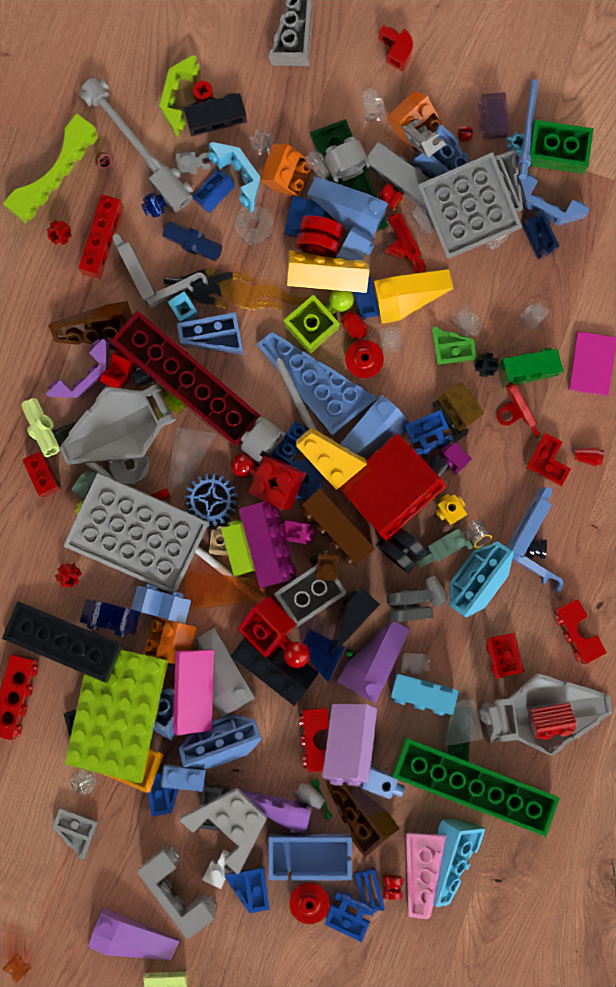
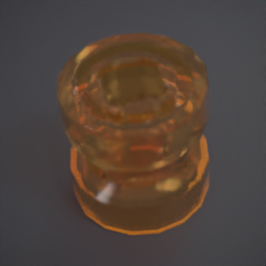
(16, 968)

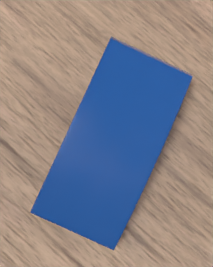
(287, 448)

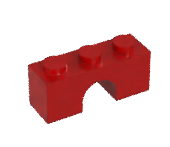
(584, 648)
(313, 720)

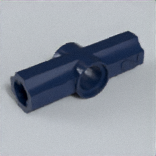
(192, 241)

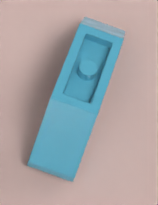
(224, 155)

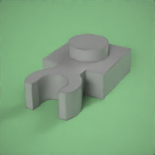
(188, 162)

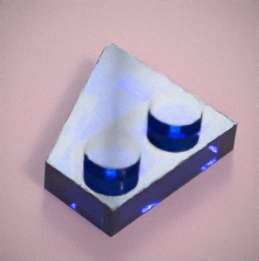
(319, 653)

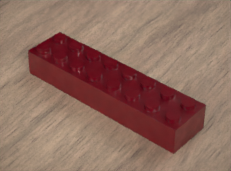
(185, 378)

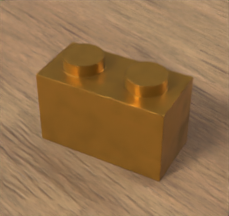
(461, 406)

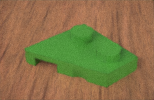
(452, 348)

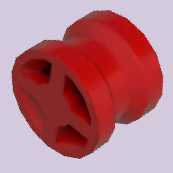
(205, 94)

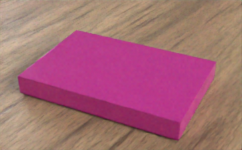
(592, 363)

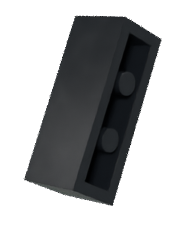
(215, 114)

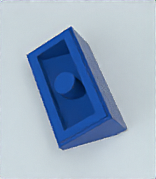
(213, 191)

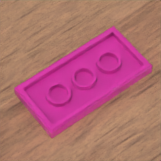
(193, 691)

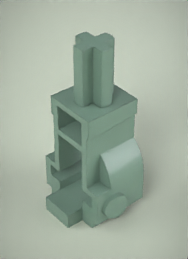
(444, 547)

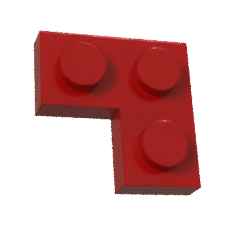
(543, 461)

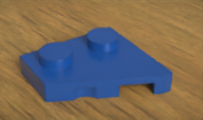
(250, 888)

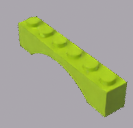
(27, 199)

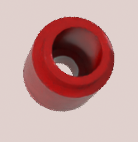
(354, 325)

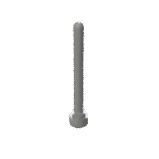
(294, 393)

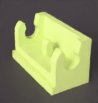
(166, 979)

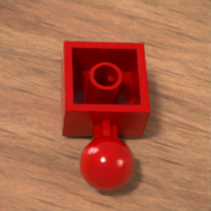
(265, 478)
(269, 629)

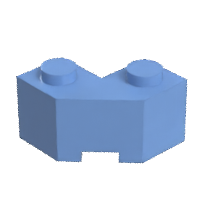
(161, 604)

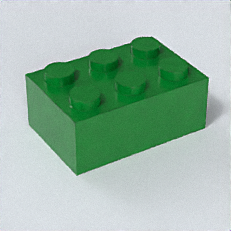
(560, 146)

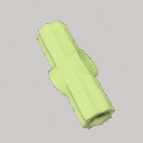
(40, 427)

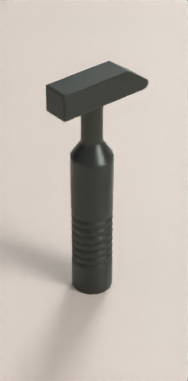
(438, 406)

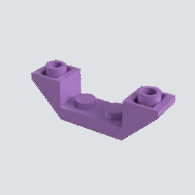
(100, 353)

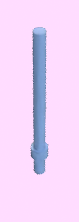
(525, 158)

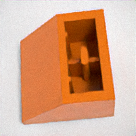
(414, 107)
(285, 170)
(167, 638)

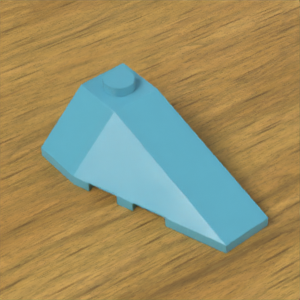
(460, 843)

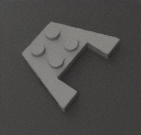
(236, 818)

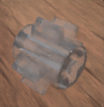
(261, 147)
(83, 782)

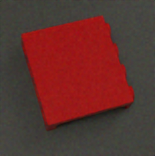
(392, 486)

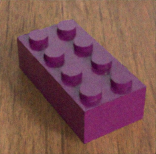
(267, 544)

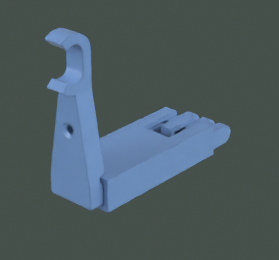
(525, 533)

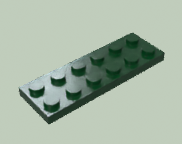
(336, 135)

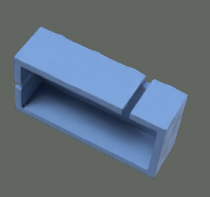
(310, 856)

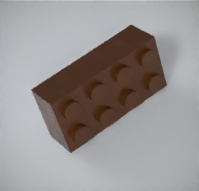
(337, 528)

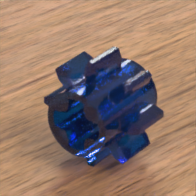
(153, 205)

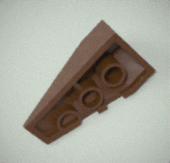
(92, 325)
(367, 819)

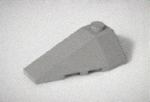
(229, 684)

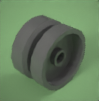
(409, 605)

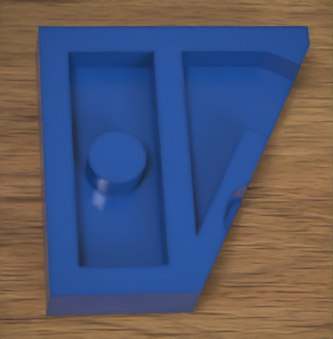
(161, 798)

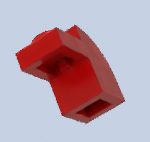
(400, 45)
(118, 372)

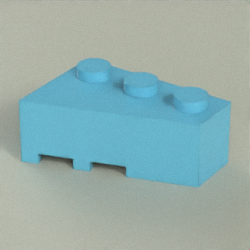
(424, 694)

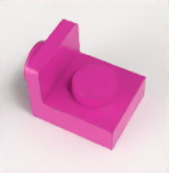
(299, 532)

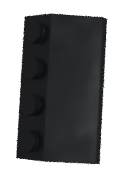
(275, 672)

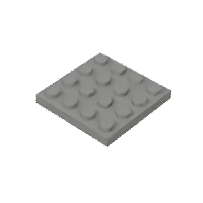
(470, 205)

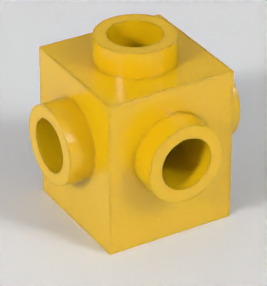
(450, 516)

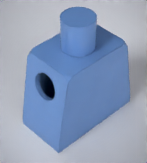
(377, 778)

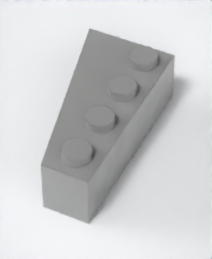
(294, 35)

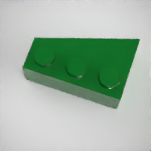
(530, 367)

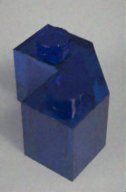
(110, 616)

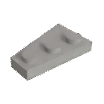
(491, 718)

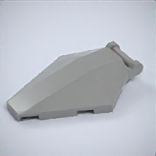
(116, 426)
(543, 691)

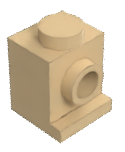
(215, 548)

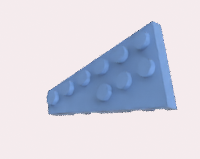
(322, 389)

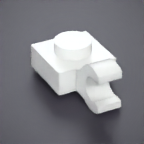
(216, 871)

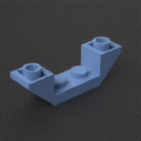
(575, 211)

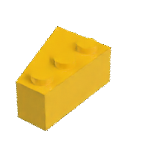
(330, 458)

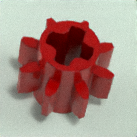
(59, 232)
(68, 575)

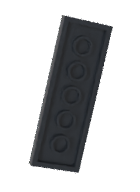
(62, 642)

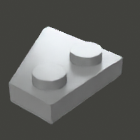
(76, 830)

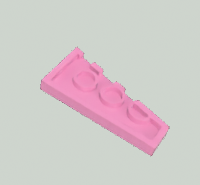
(423, 869)

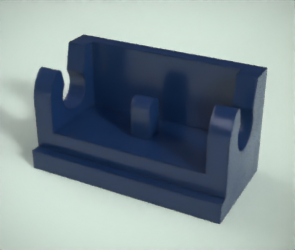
(540, 235)

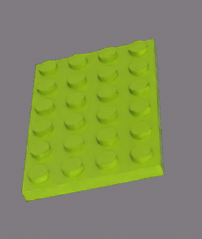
(118, 718)

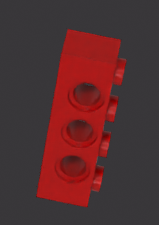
(101, 236)
(9, 685)

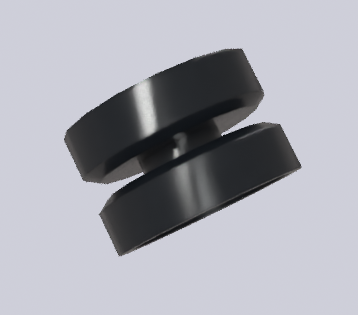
(398, 551)

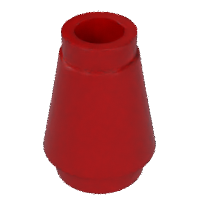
(590, 456)

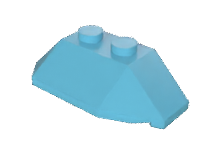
(480, 578)

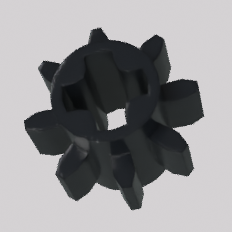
(486, 364)

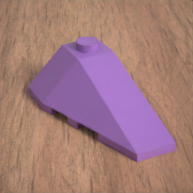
(283, 811)
(128, 938)

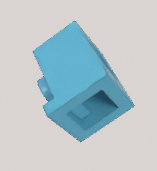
(182, 302)

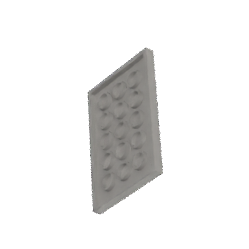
(136, 533)

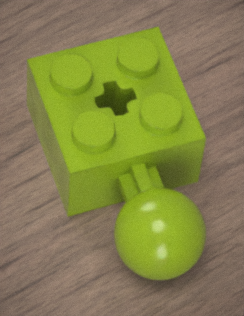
(314, 311)

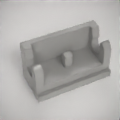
(422, 138)

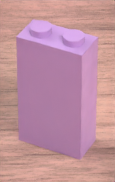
(350, 744)

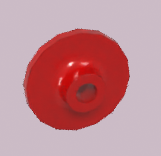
(362, 368)
(309, 893)

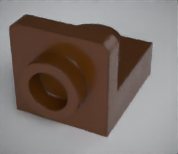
(327, 566)

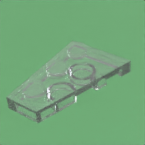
(187, 455)

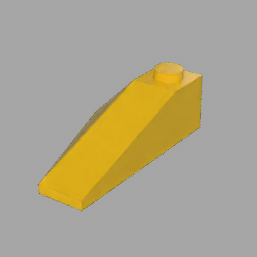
(406, 293)

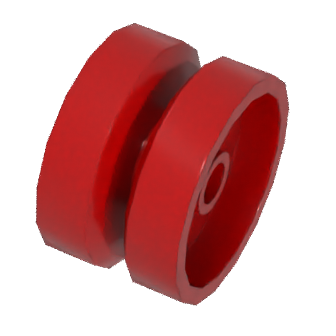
(319, 236)

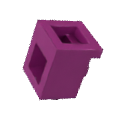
(455, 457)

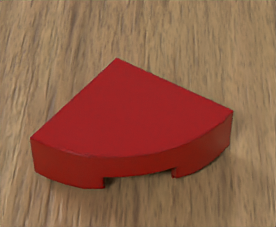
(162, 494)

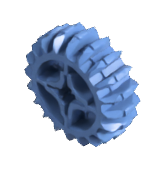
(201, 498)

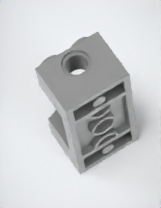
(188, 919)

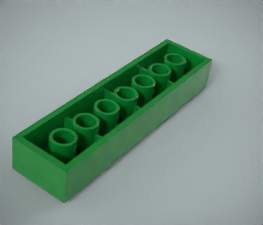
(474, 786)

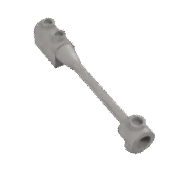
(164, 179)

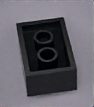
(356, 610)

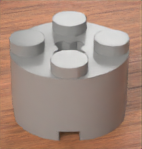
(346, 159)
(262, 439)

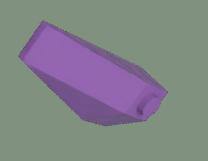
(373, 663)

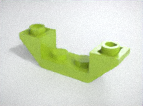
(186, 71)

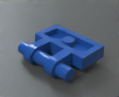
(425, 427)
(347, 922)

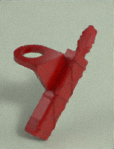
(404, 244)
(518, 408)

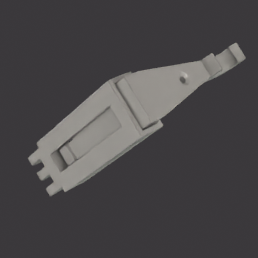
(142, 282)

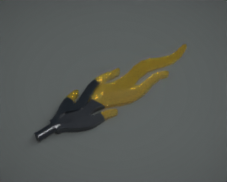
(233, 291)

